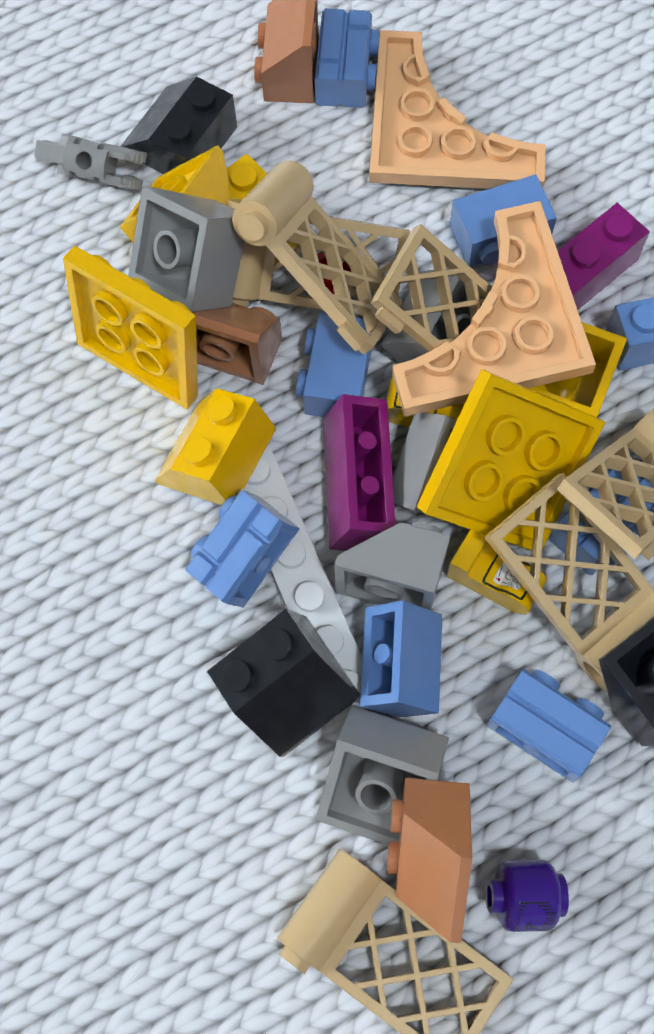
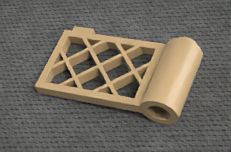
(279, 213)
(442, 257)
(258, 264)
(605, 510)
(607, 629)
(335, 916)

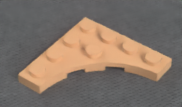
(426, 138)
(520, 332)

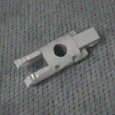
(73, 160)

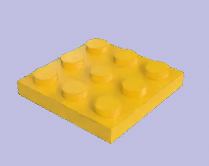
(133, 326)
(504, 453)

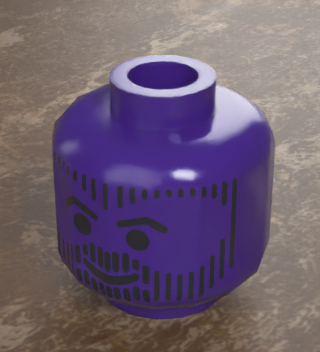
(527, 895)

